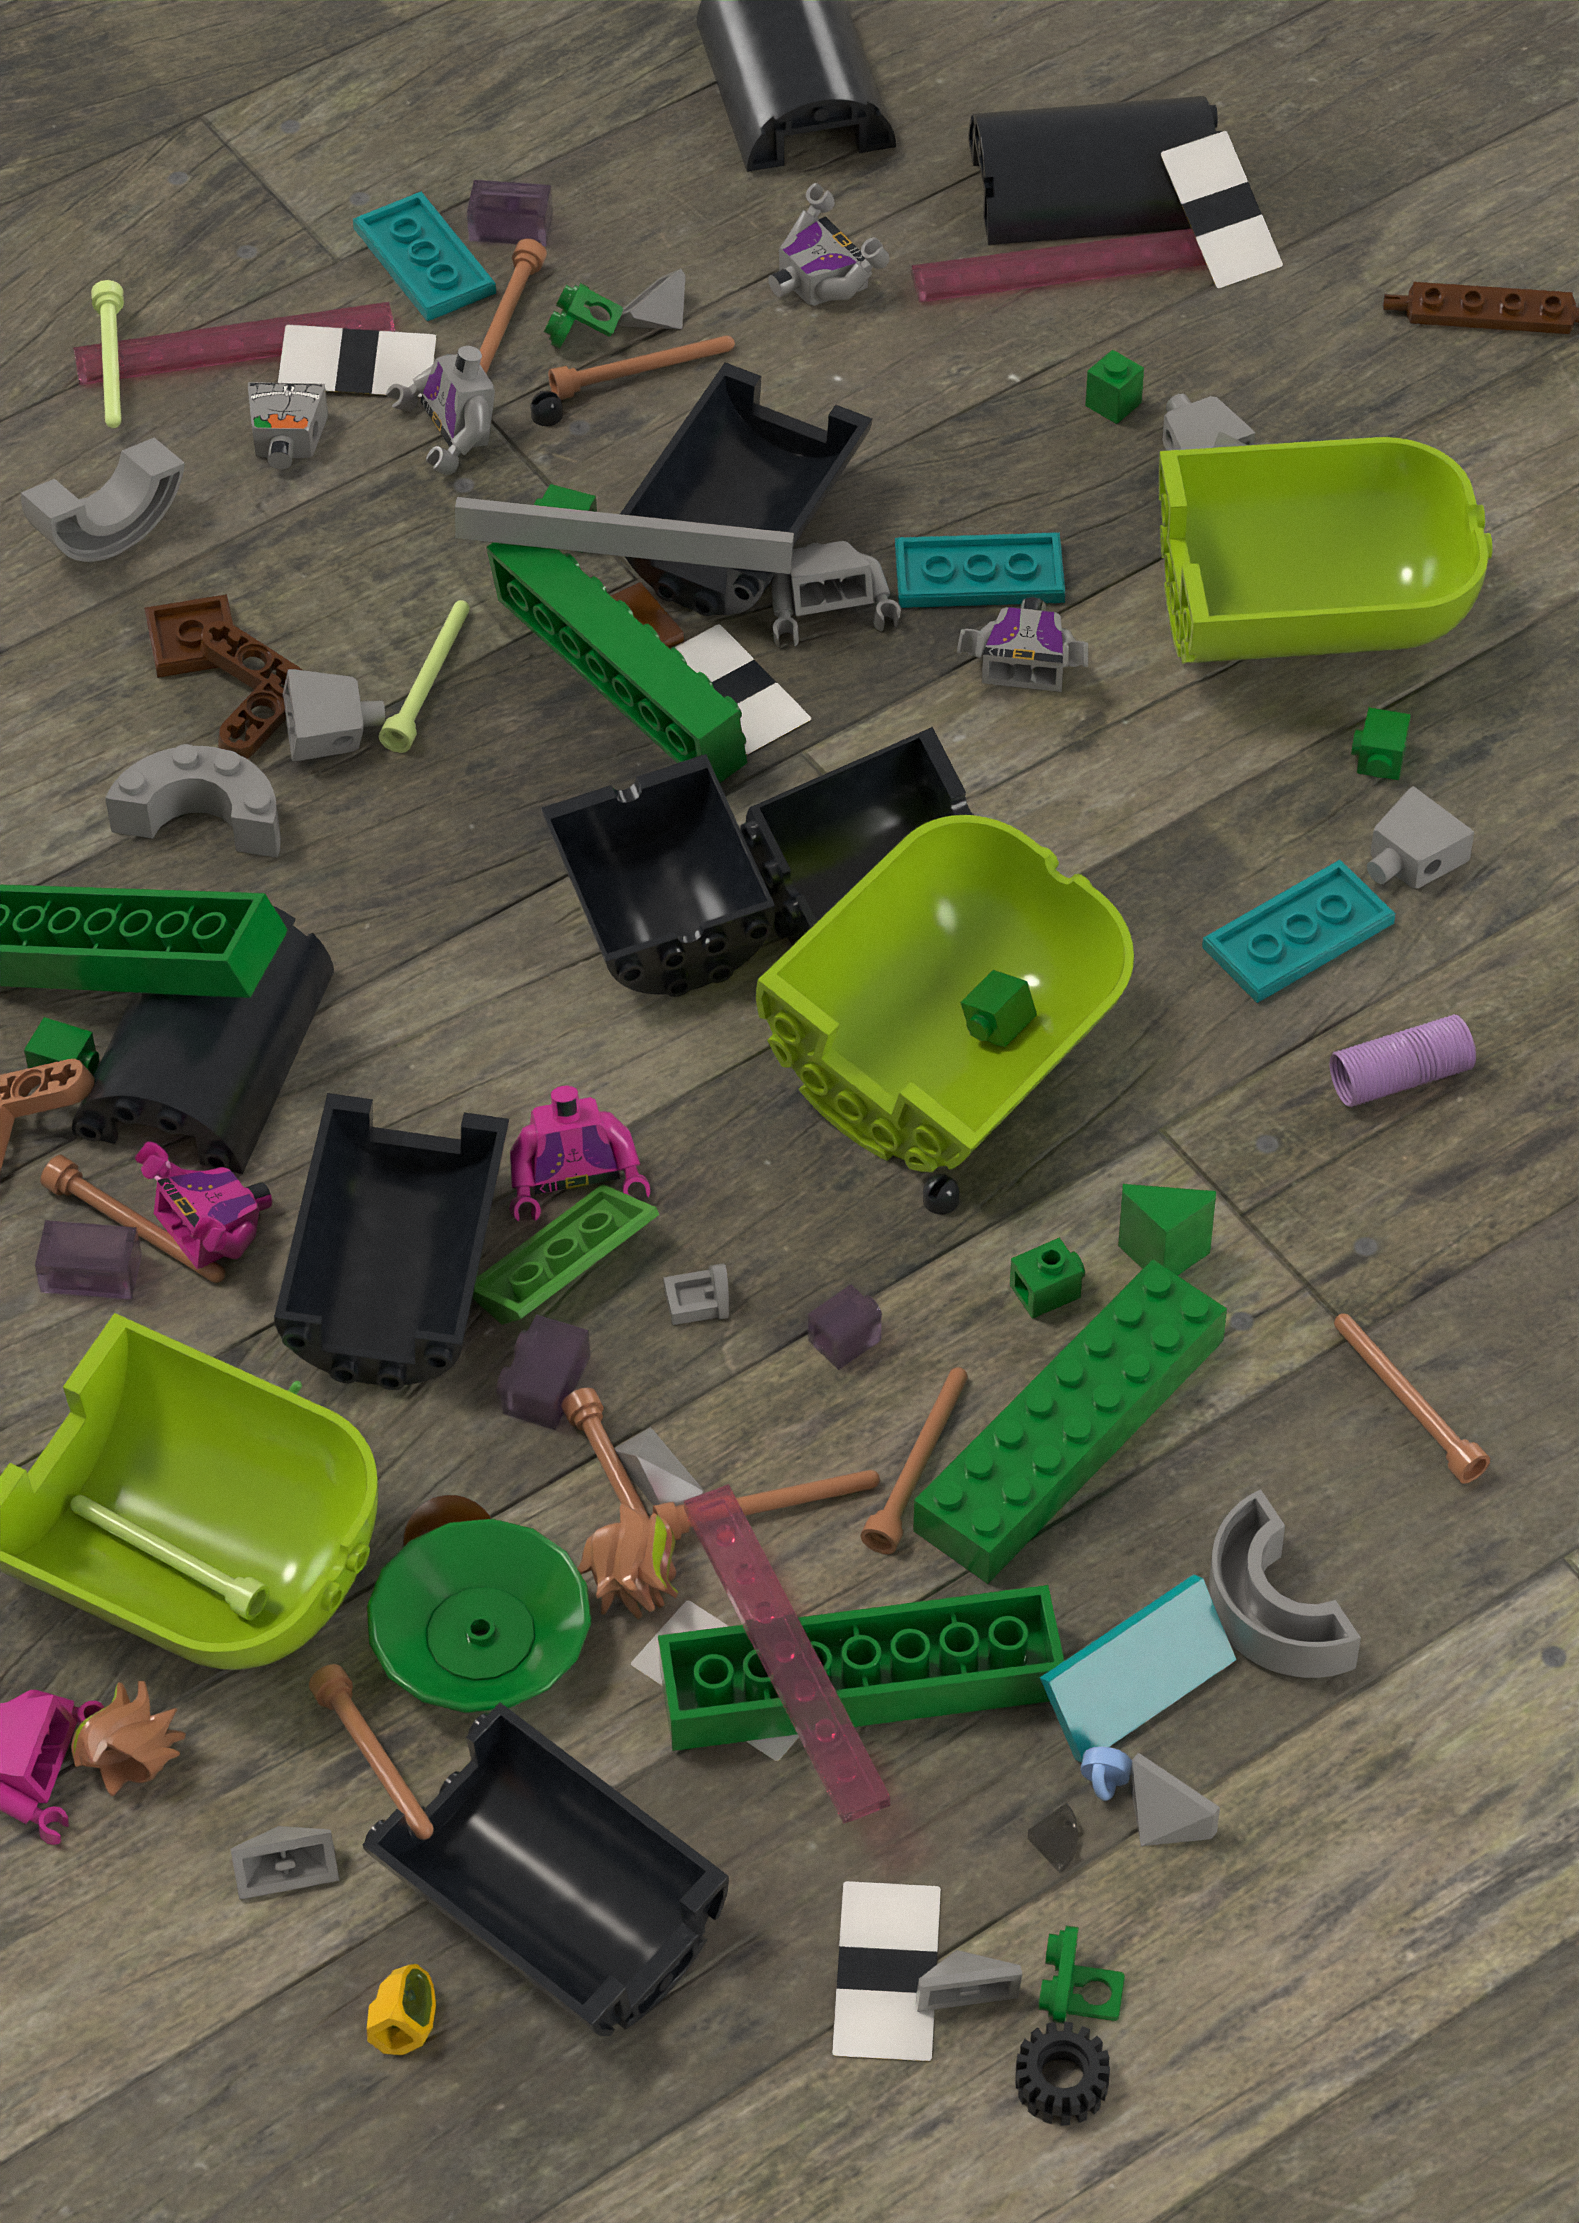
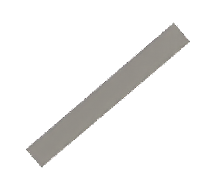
(623, 535)

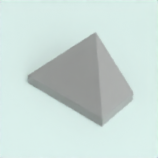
(658, 305)
(657, 1469)
(1169, 1808)
(284, 1861)
(966, 1981)

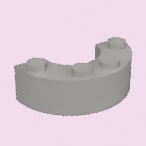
(114, 515)
(197, 782)
(1257, 1619)

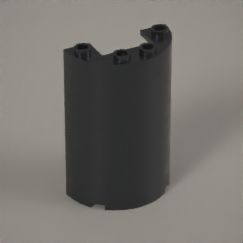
(791, 73)
(1084, 168)
(743, 470)
(209, 1060)
(387, 1246)
(558, 1875)

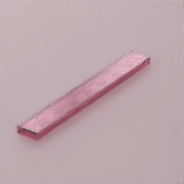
(1056, 265)
(221, 343)
(787, 1654)

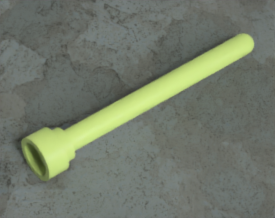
(108, 301)
(400, 729)
(245, 1596)

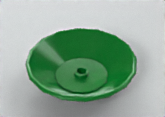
(471, 1581)

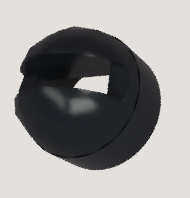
(546, 408)
(947, 1198)

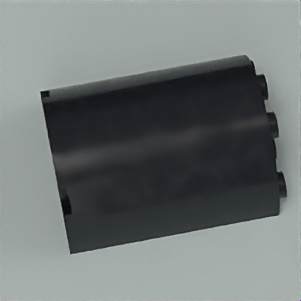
(839, 826)
(664, 878)

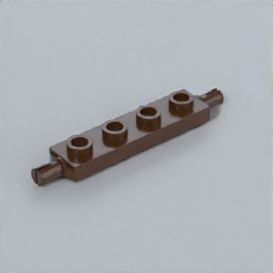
(1487, 307)

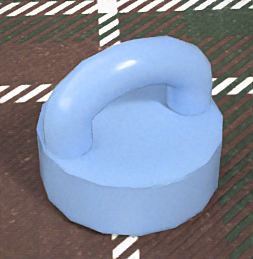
(1106, 1770)

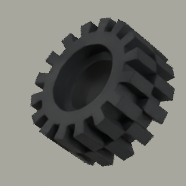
(1057, 2100)

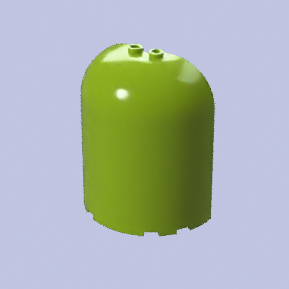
(1317, 547)
(878, 983)
(209, 1466)

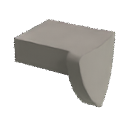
(698, 1295)

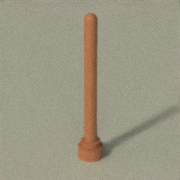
(527, 260)
(568, 381)
(63, 1177)
(585, 1412)
(1465, 1459)
(778, 1498)
(884, 1528)
(334, 1690)

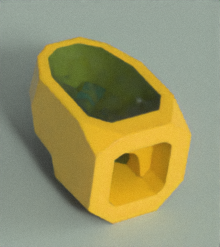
(402, 2011)

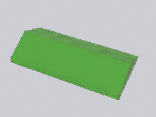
(560, 1253)

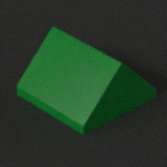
(1166, 1225)

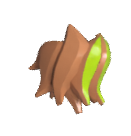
(631, 1561)
(126, 1740)

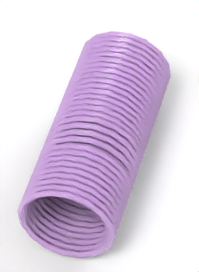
(1392, 1065)

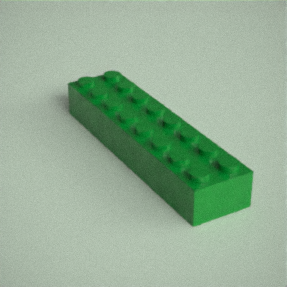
(619, 655)
(136, 939)
(1069, 1421)
(880, 1660)

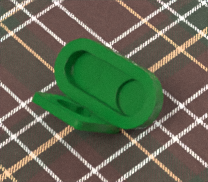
(572, 306)
(1058, 1994)

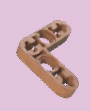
(61, 1085)

